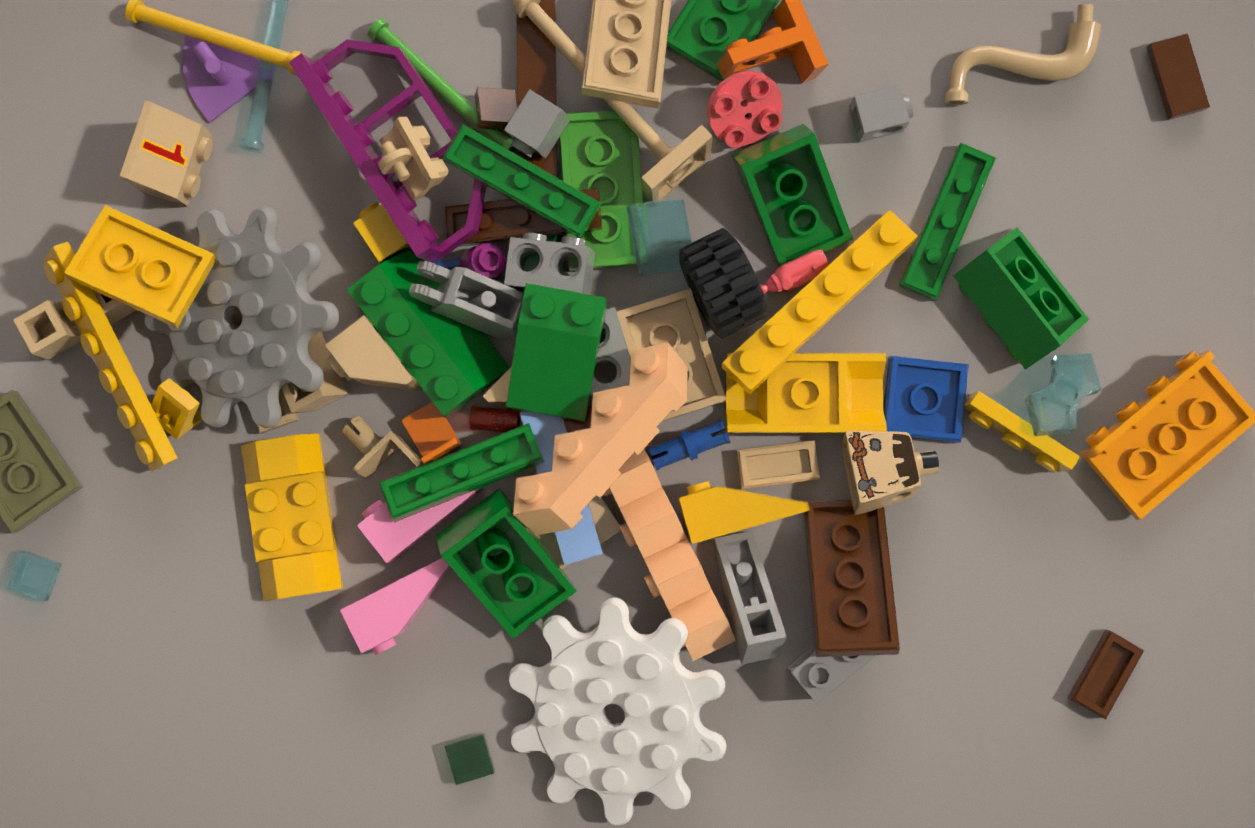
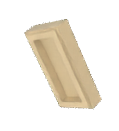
(778, 464)

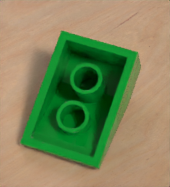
(793, 194)
(556, 351)
(504, 564)

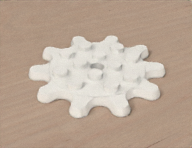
(646, 682)

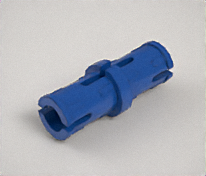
(689, 444)

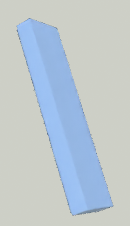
(582, 540)

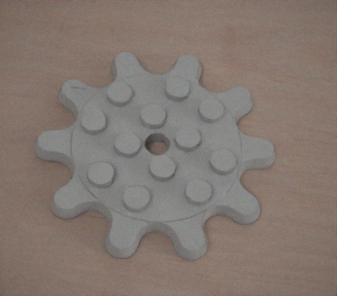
(275, 329)

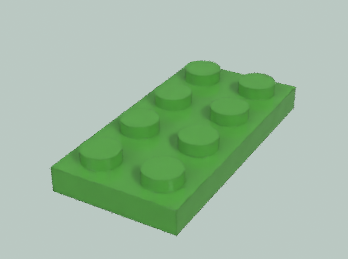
(604, 155)

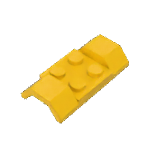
(812, 396)
(291, 516)

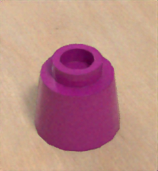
(485, 260)

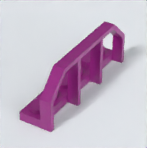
(358, 141)

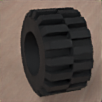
(722, 282)

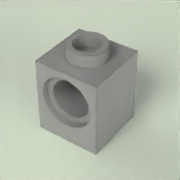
(880, 113)

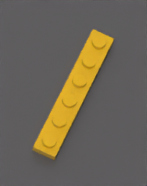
(819, 302)
(115, 370)

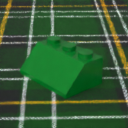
(1021, 298)

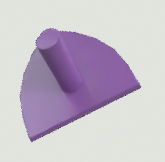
(217, 76)

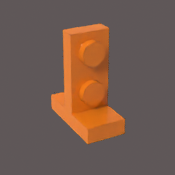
(791, 38)

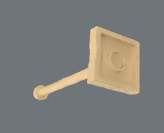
(673, 163)

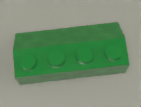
(440, 353)

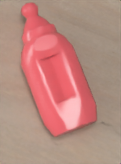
(796, 272)

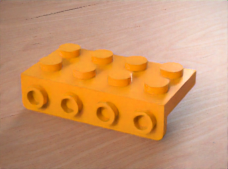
(1168, 434)

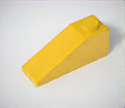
(726, 510)

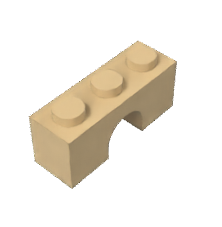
(51, 332)

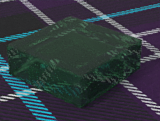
(470, 759)

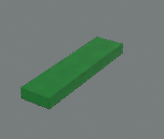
(522, 181)
(947, 221)
(461, 472)

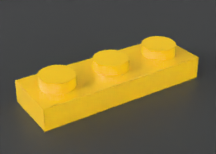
(1019, 433)

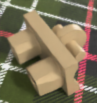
(408, 159)

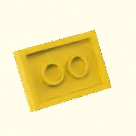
(140, 266)

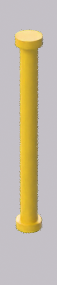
(137, 12)

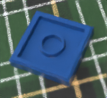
(925, 398)

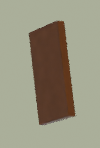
(850, 581)

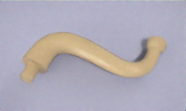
(1079, 52)

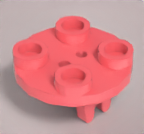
(762, 103)

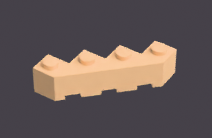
(590, 458)
(669, 556)

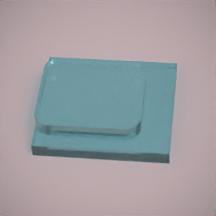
(658, 234)

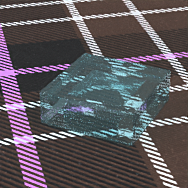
(34, 575)

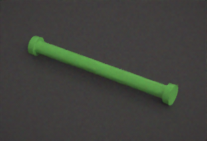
(381, 32)

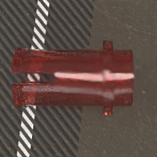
(493, 419)

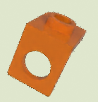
(431, 433)

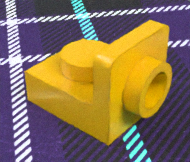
(175, 409)

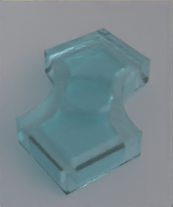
(1055, 408)

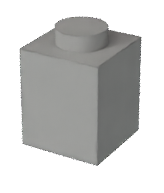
(536, 125)

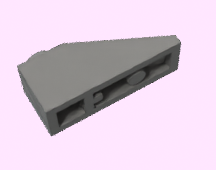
(749, 599)

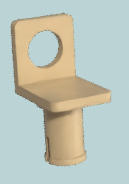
(374, 448)

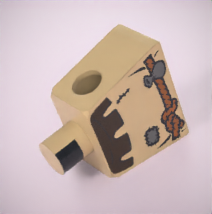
(883, 468)

